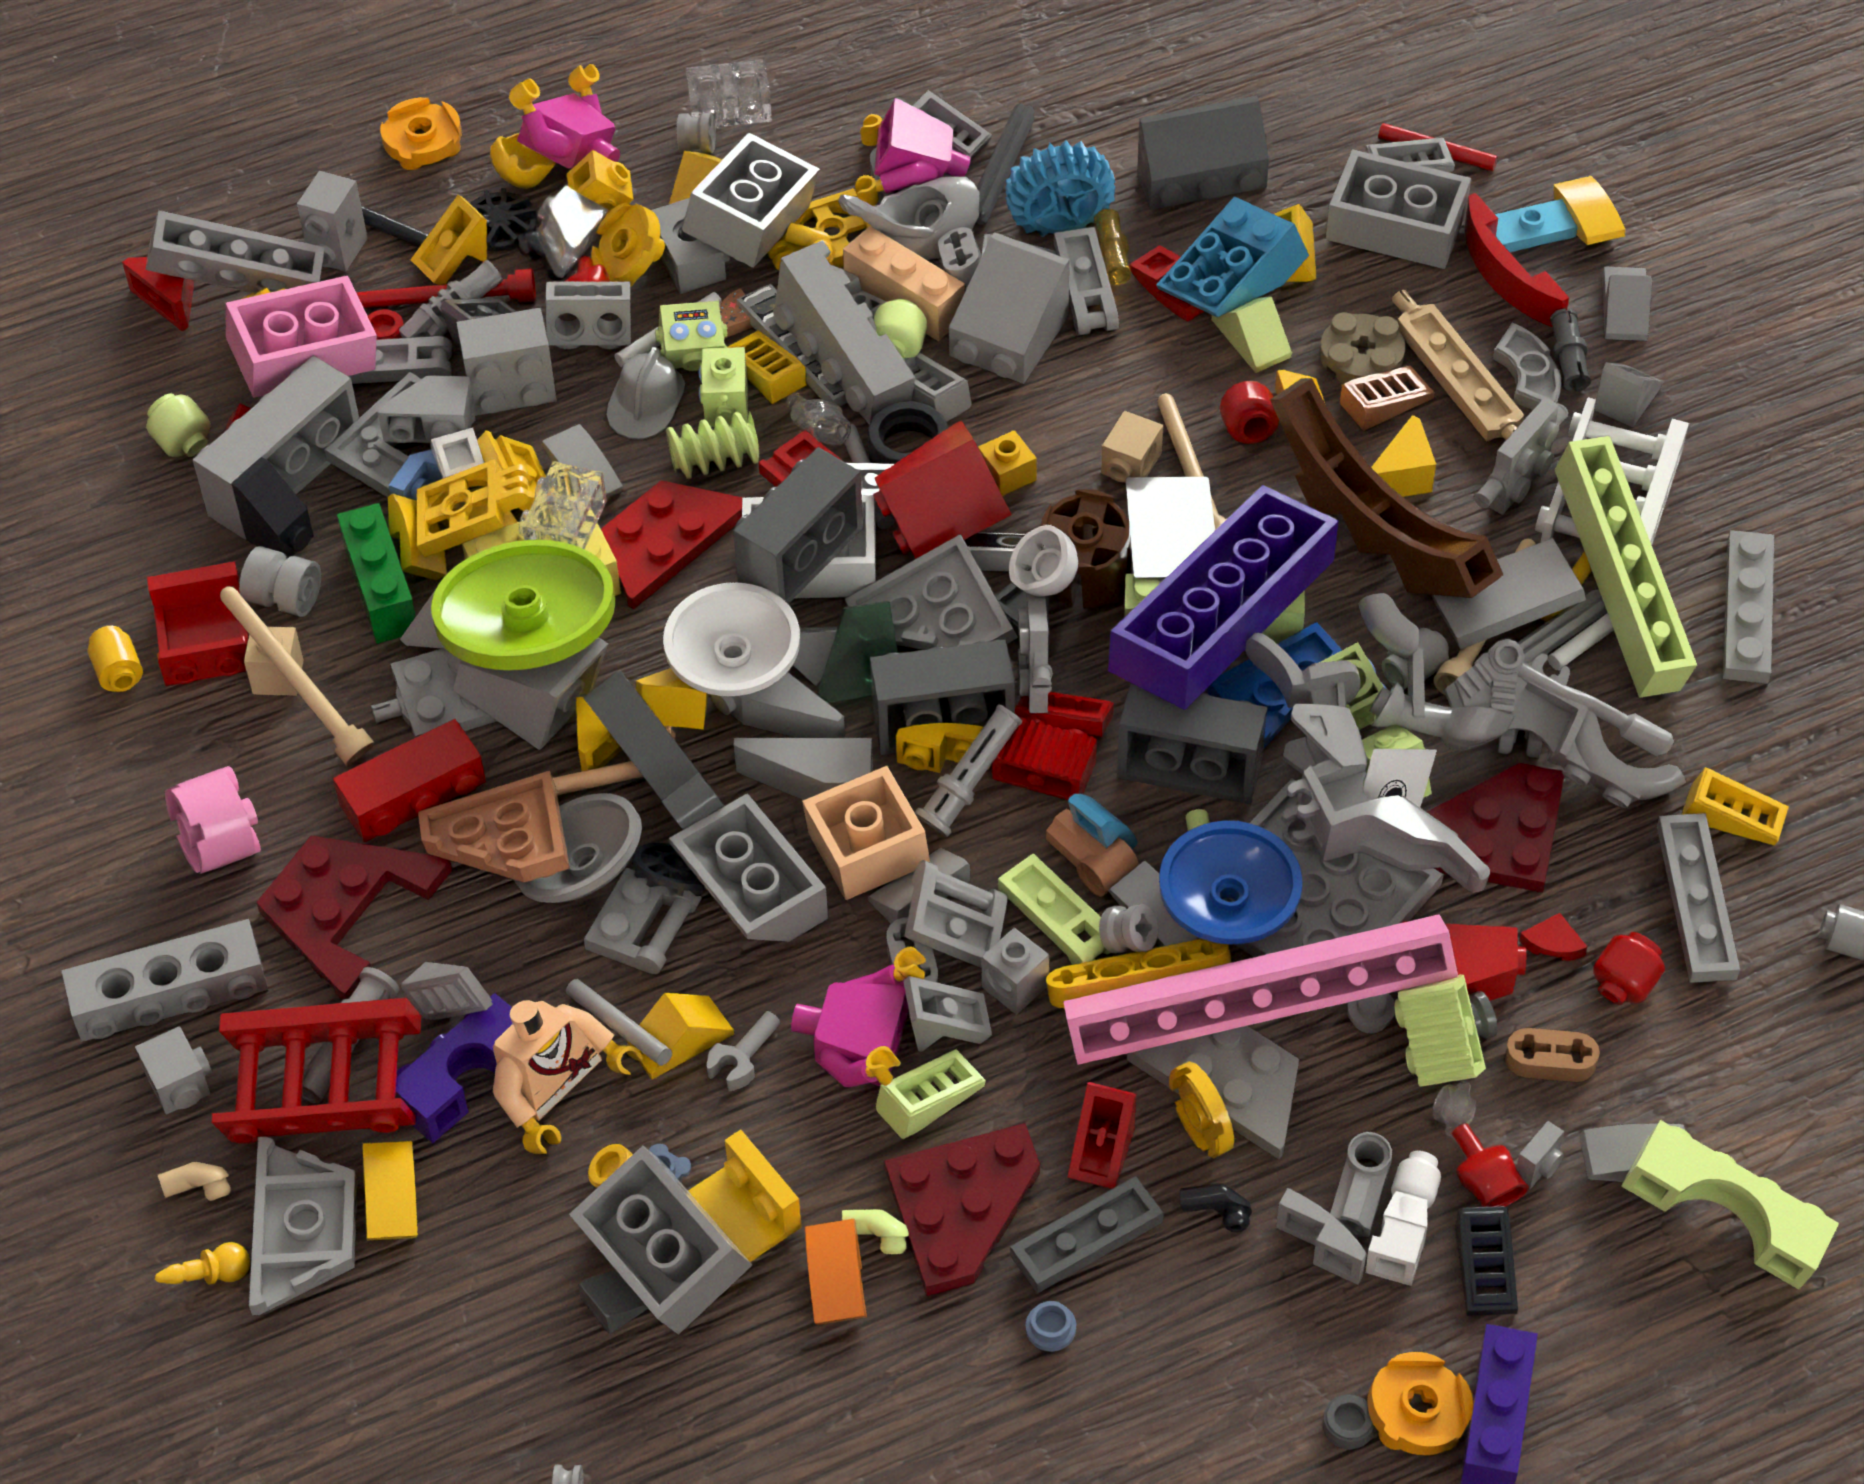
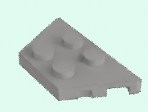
(1248, 1072)
(300, 1224)

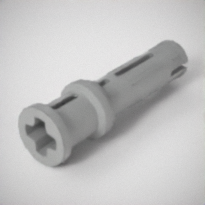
(956, 789)
(373, 986)

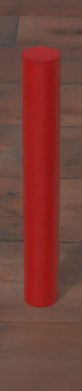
(1458, 152)

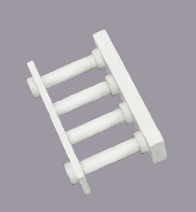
(1654, 479)

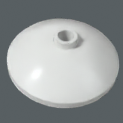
(729, 623)

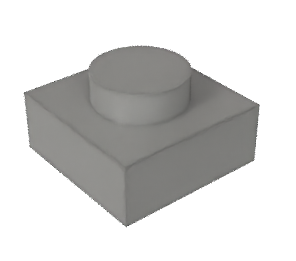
(1541, 1154)

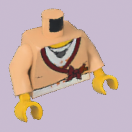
(545, 1059)

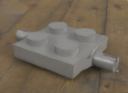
(1522, 457)
(1033, 664)
(428, 696)

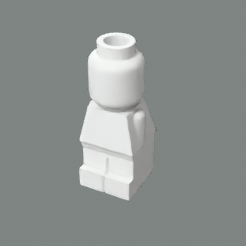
(1404, 1222)

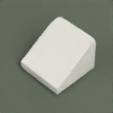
(456, 452)

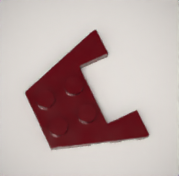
(328, 891)

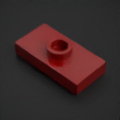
(1072, 712)

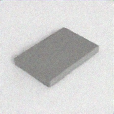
(1532, 586)

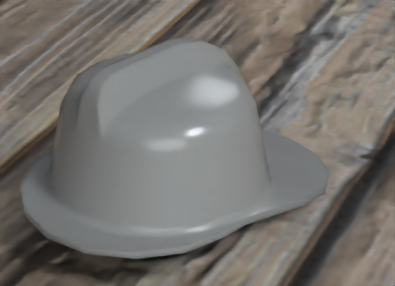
(645, 396)

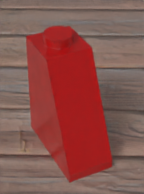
(1487, 958)

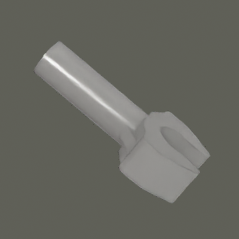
(740, 1055)

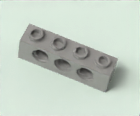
(230, 255)
(141, 972)

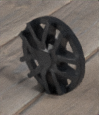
(505, 218)
(665, 869)

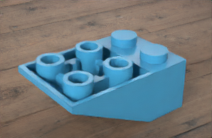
(1236, 259)

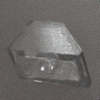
(568, 228)

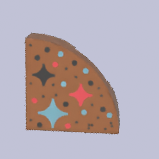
(733, 315)

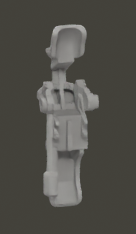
(1509, 695)

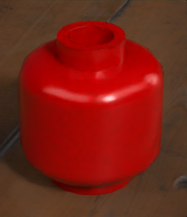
(1249, 412)
(1628, 968)

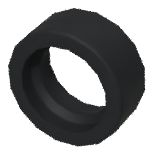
(900, 418)

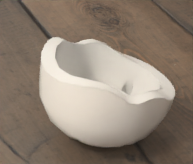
(1051, 568)

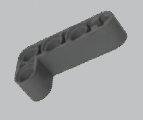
(653, 750)

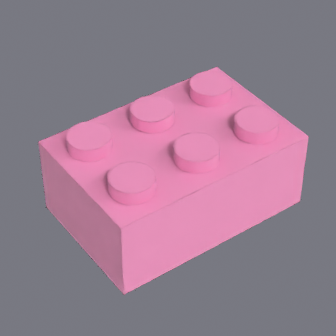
(288, 326)

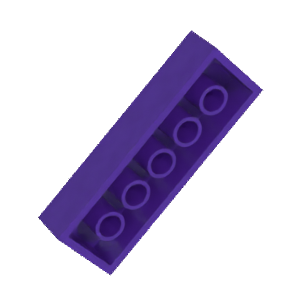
(1222, 596)

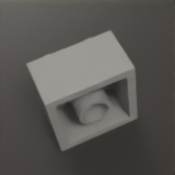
(507, 361)

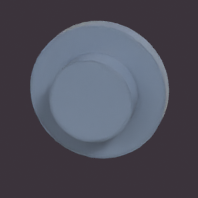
(1050, 1326)

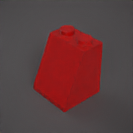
(940, 493)

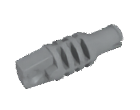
(429, 319)

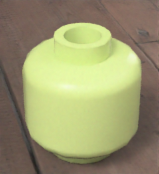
(903, 325)
(178, 425)

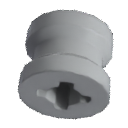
(696, 132)
(1128, 928)

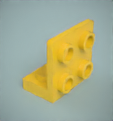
(749, 1199)

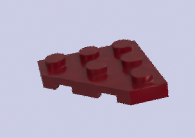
(1508, 823)
(961, 1201)

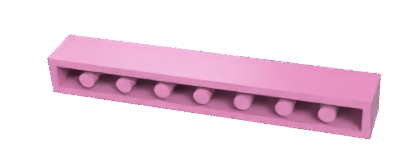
(1260, 989)

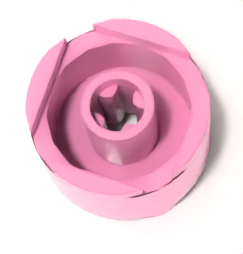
(213, 820)

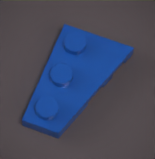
(1252, 685)

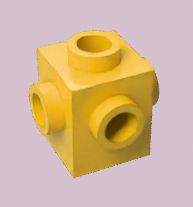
(601, 181)

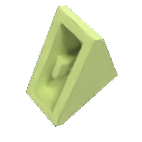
(1256, 333)

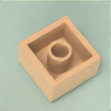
(866, 832)

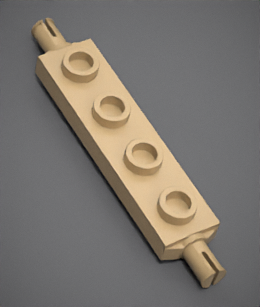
(1457, 369)

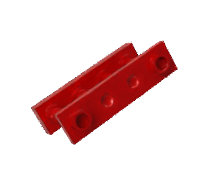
(296, 1031)

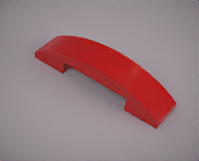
(1534, 295)

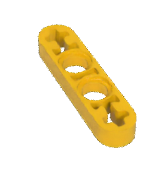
(1133, 969)

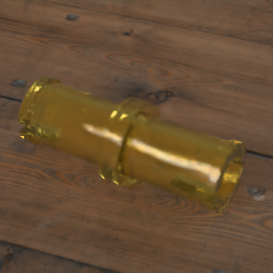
(1113, 246)

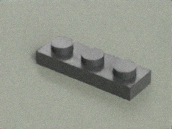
(1086, 1234)

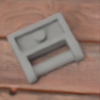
(628, 917)
(948, 924)

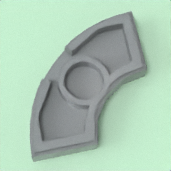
(1530, 365)

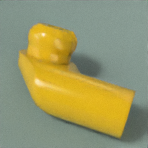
(806, 236)

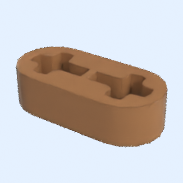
(1552, 1054)

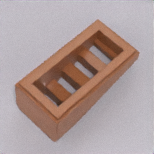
(1371, 413)

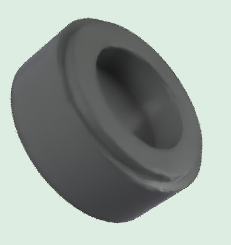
(1348, 1422)

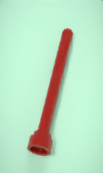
(517, 286)

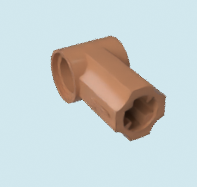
(1096, 865)

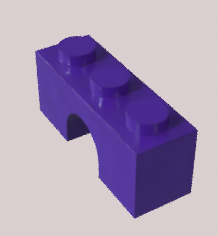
(430, 1082)
(1499, 1406)

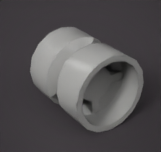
(275, 579)

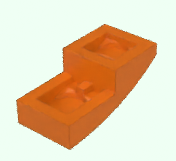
(835, 1272)

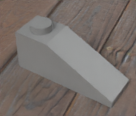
(785, 709)
(803, 764)

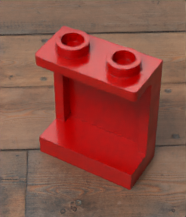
(194, 626)

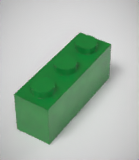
(377, 572)

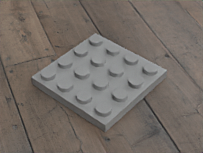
(1340, 893)

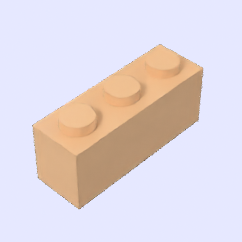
(898, 273)

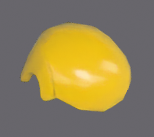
(518, 163)

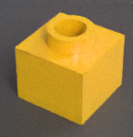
(1009, 462)

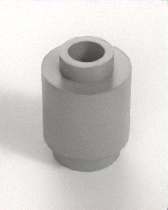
(1435, 654)
(1844, 931)

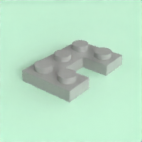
(362, 449)

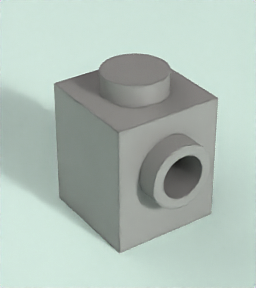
(174, 1070)

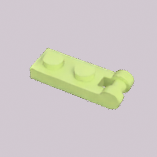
(1053, 908)

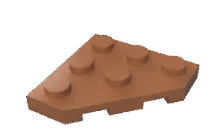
(501, 830)

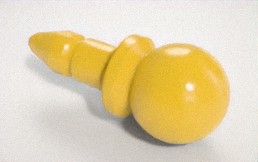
(227, 1263)

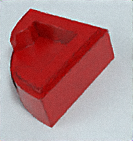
(1554, 938)

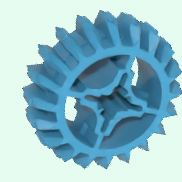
(1059, 188)

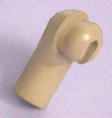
(194, 1175)

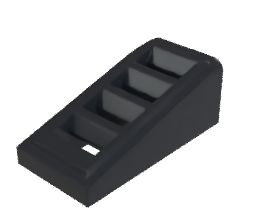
(1486, 1229)

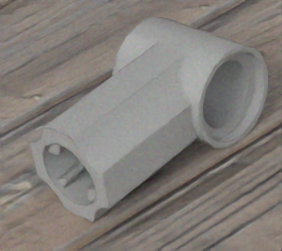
(1362, 1186)

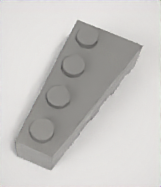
(839, 333)

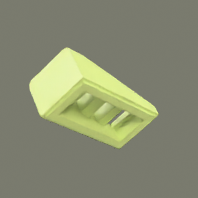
(907, 1113)

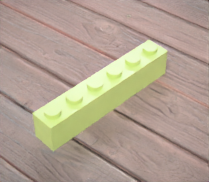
(1625, 567)

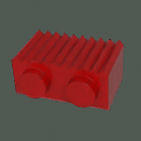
(1046, 759)

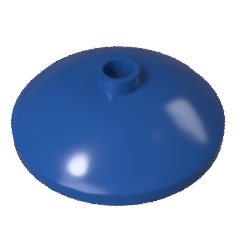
(1233, 863)

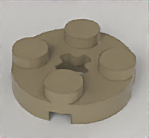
(1361, 330)

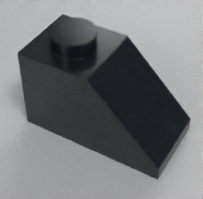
(271, 510)

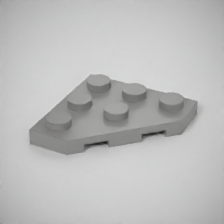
(940, 600)

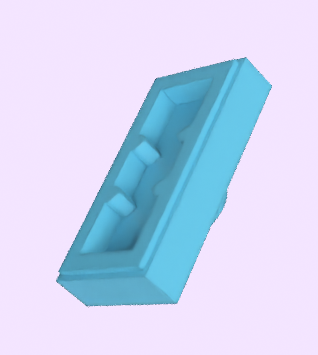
(1535, 225)

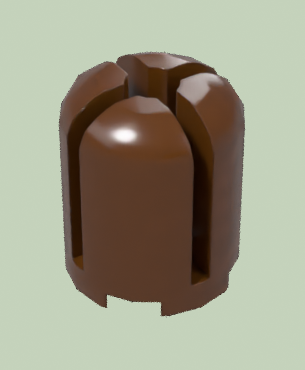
(1101, 559)

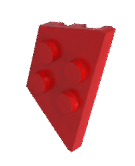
(666, 533)

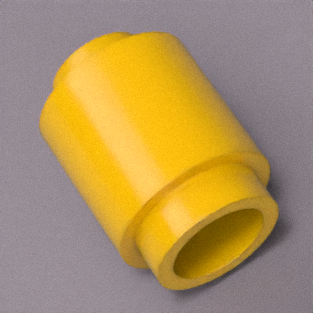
(114, 659)

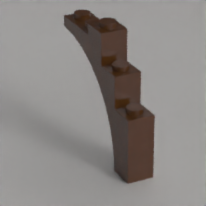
(1339, 481)

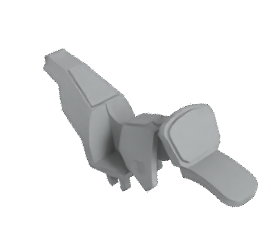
(1333, 772)

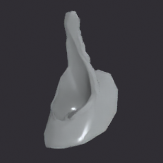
(921, 213)

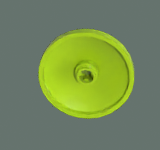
(523, 604)

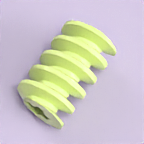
(713, 444)

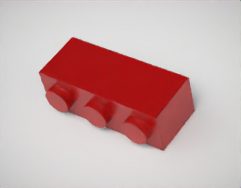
(409, 780)

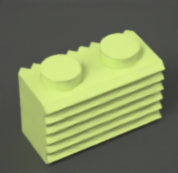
(1440, 1032)

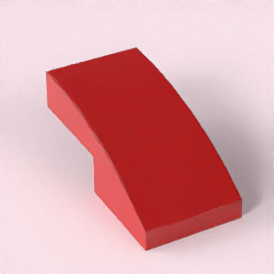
(1151, 269)

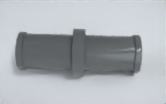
(1570, 350)

